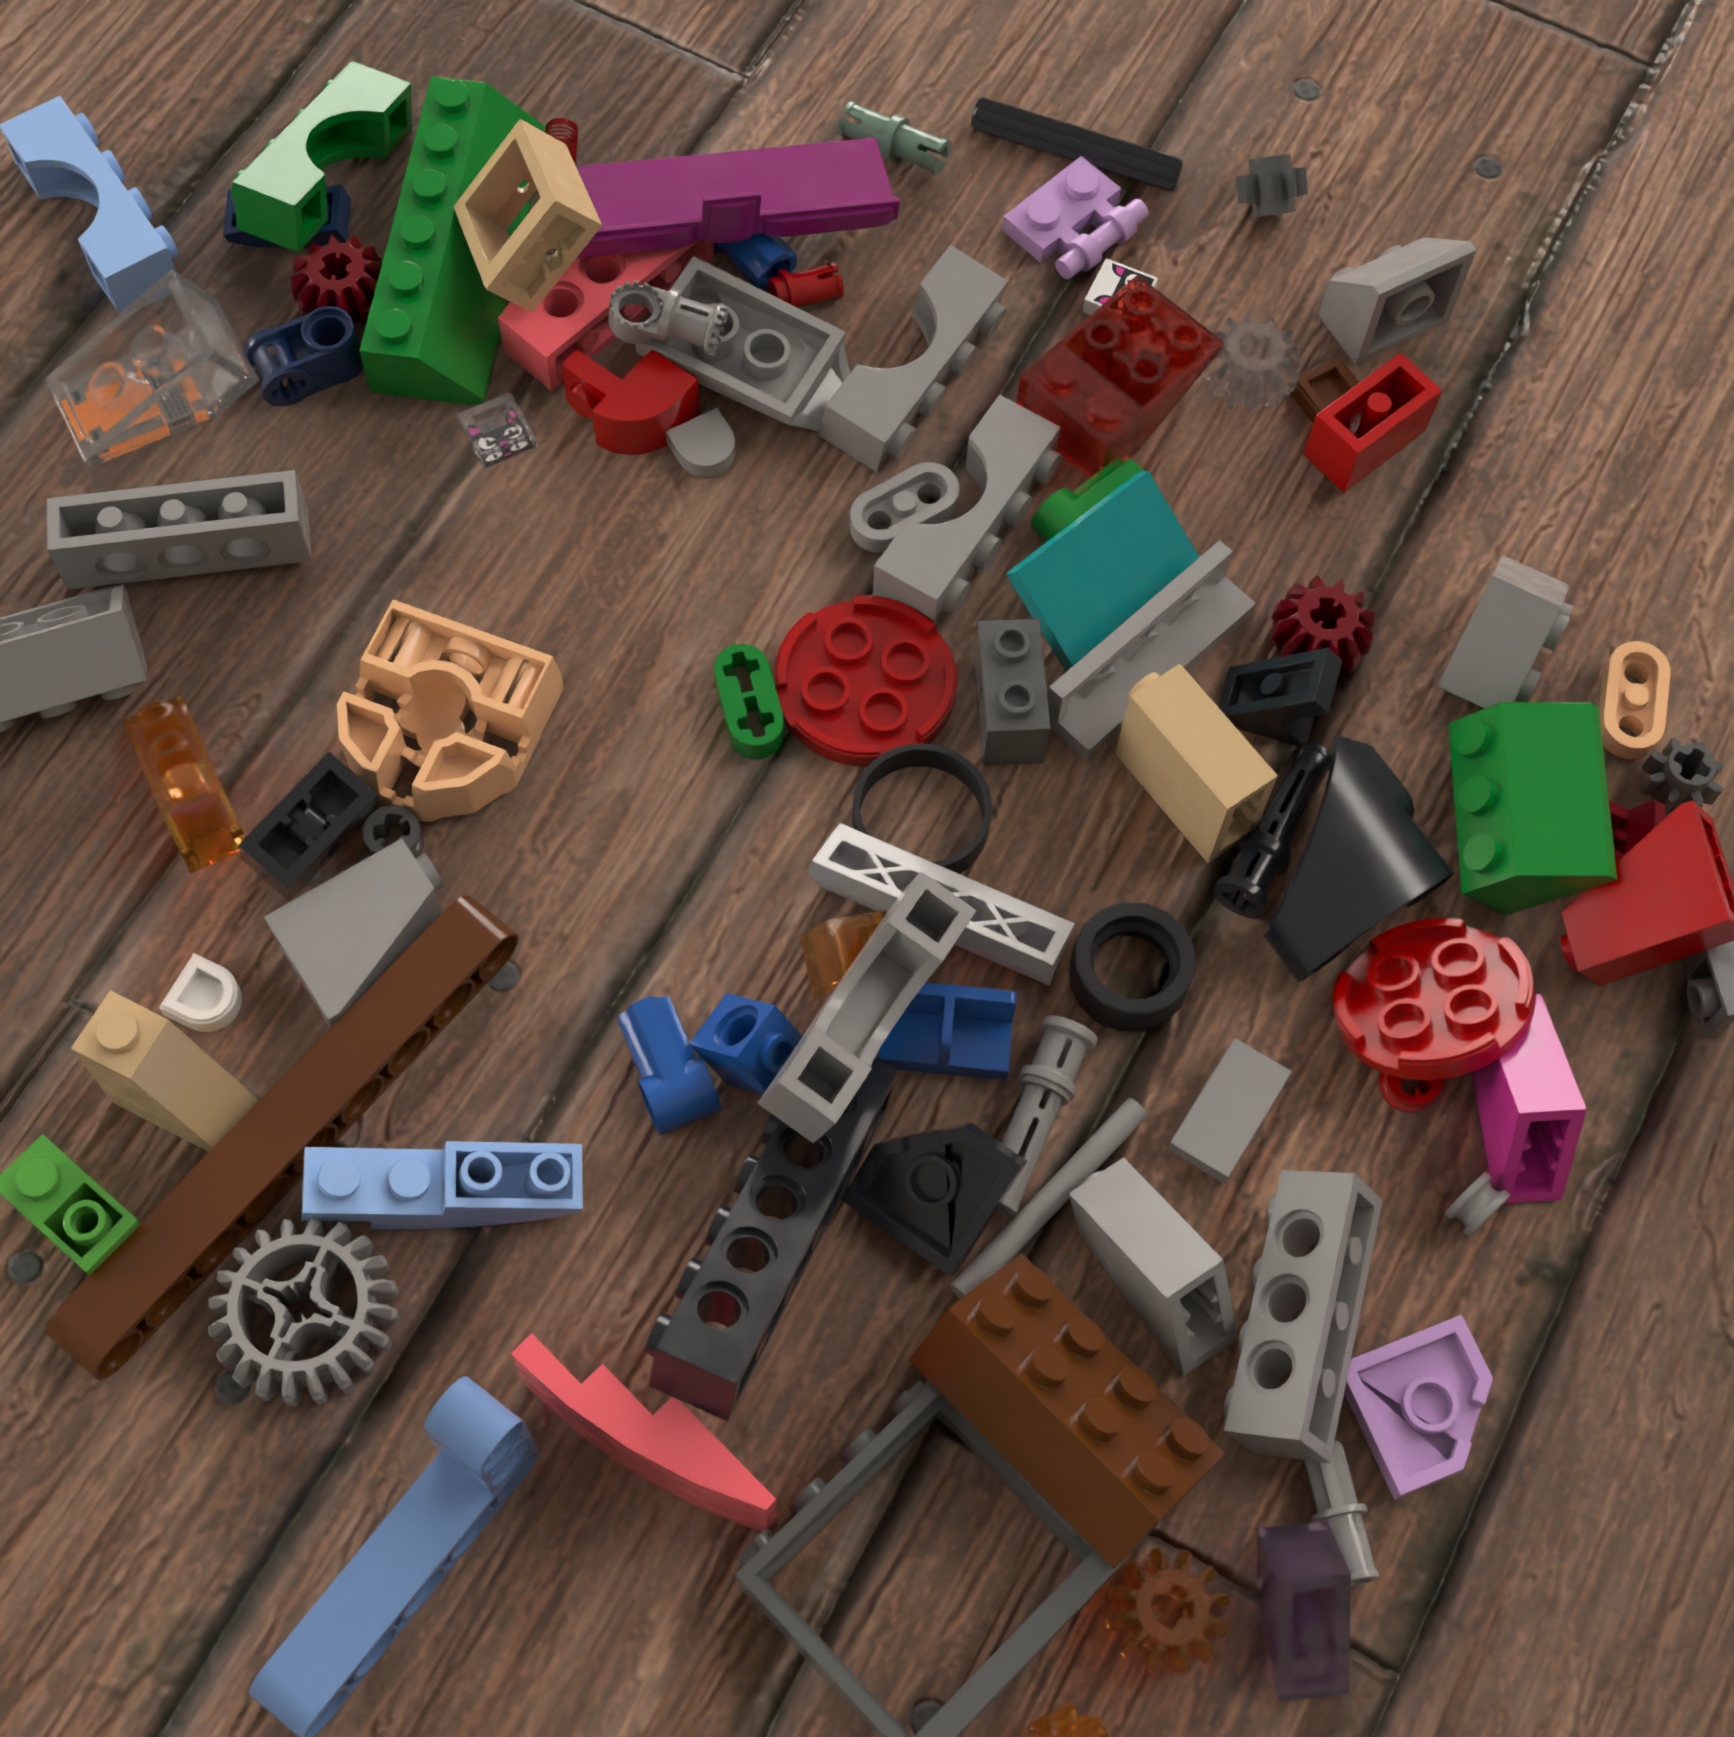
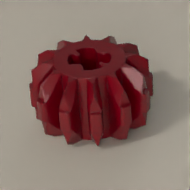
(337, 277)
(1323, 619)

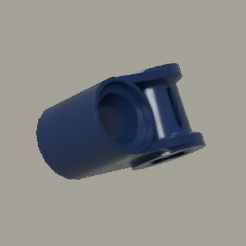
(310, 353)

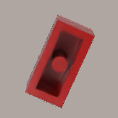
(1372, 422)

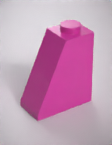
(1530, 1114)

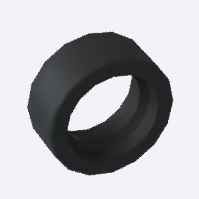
(1149, 924)

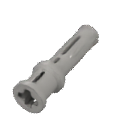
(1048, 1081)

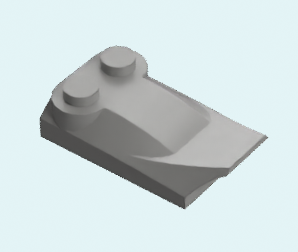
(768, 353)

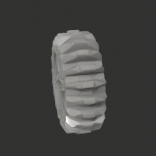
(254, 1285)

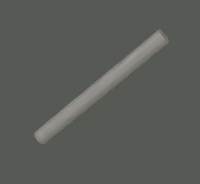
(1050, 1197)

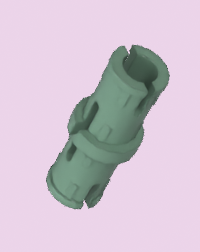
(895, 137)

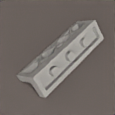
(1170, 629)
(1000, 929)

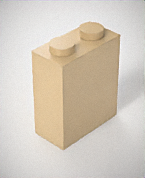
(1193, 761)

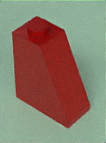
(1664, 906)

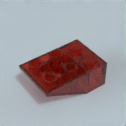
(1118, 375)

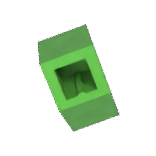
(66, 1205)

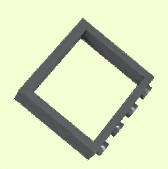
(823, 1503)

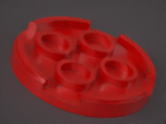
(865, 679)
(1434, 1000)

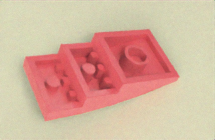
(662, 1448)

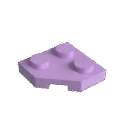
(1420, 1403)

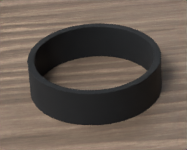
(935, 757)

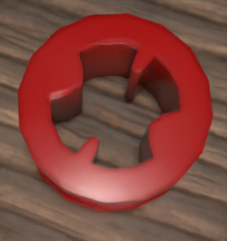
(1404, 1102)

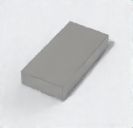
(1229, 1110)

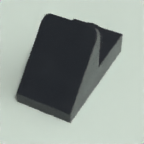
(1281, 694)

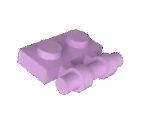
(1065, 207)

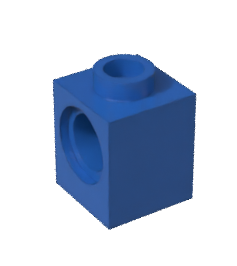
(746, 1042)

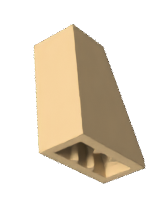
(160, 1073)

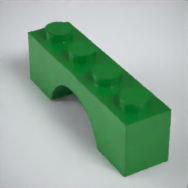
(353, 117)

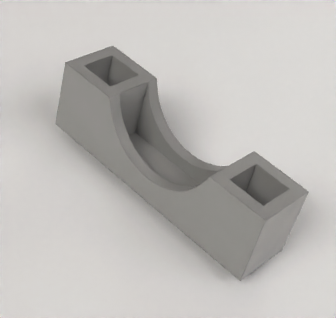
(878, 406)
(934, 562)
(865, 1006)

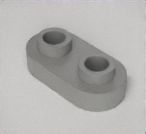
(898, 502)

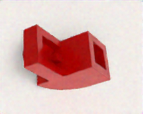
(635, 410)

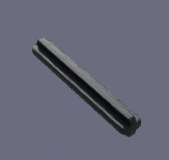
(1075, 141)

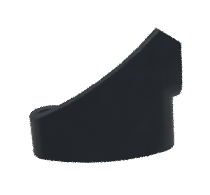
(1357, 864)

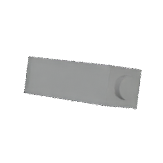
(357, 925)
(1157, 1264)

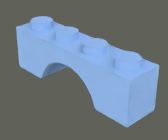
(62, 160)

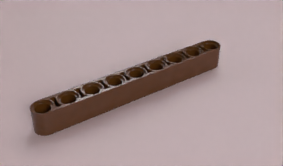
(264, 1151)

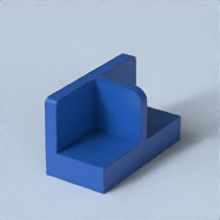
(953, 1032)

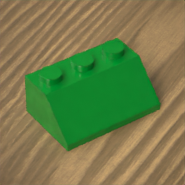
(1531, 803)

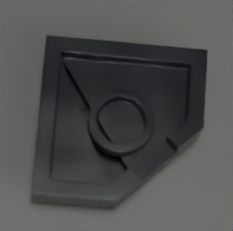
(935, 1189)

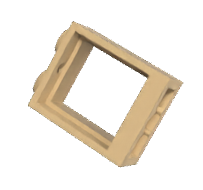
(559, 220)

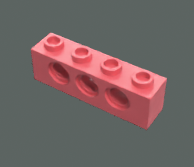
(578, 307)

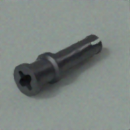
(1265, 851)

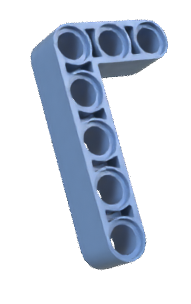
(358, 1617)

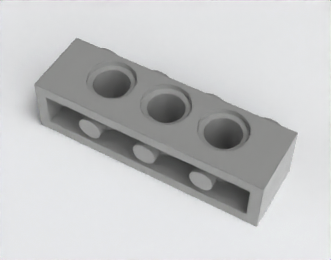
(178, 529)
(1318, 1345)

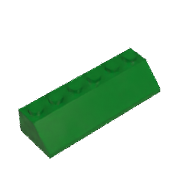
(430, 315)

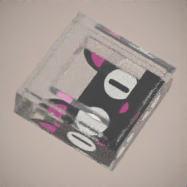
(496, 430)

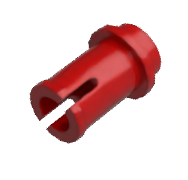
(808, 285)

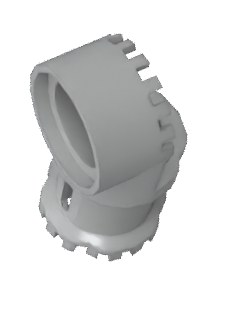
(669, 317)

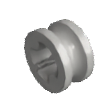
(1477, 1204)

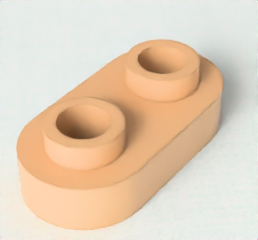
(1634, 705)

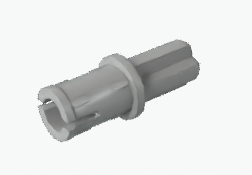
(1338, 1505)

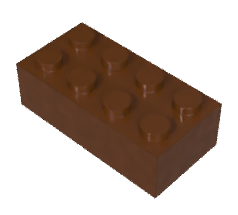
(1066, 1408)

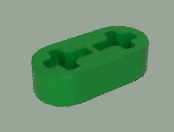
(761, 698)

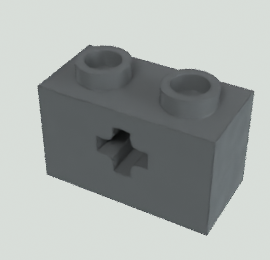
(1011, 692)

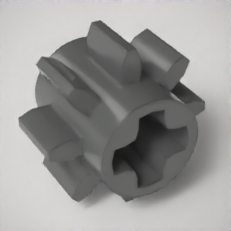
(1272, 185)
(1682, 775)

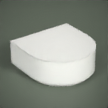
(203, 996)

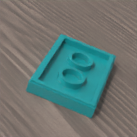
(1103, 568)

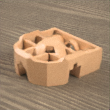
(434, 696)

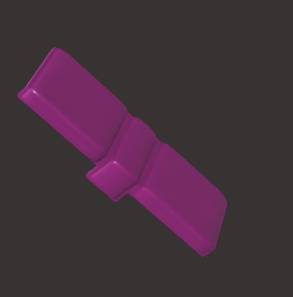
(738, 195)

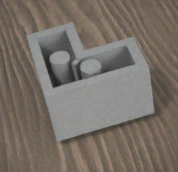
(1506, 632)

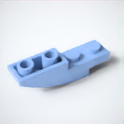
(442, 1188)

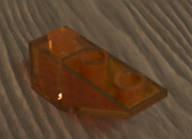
(185, 783)

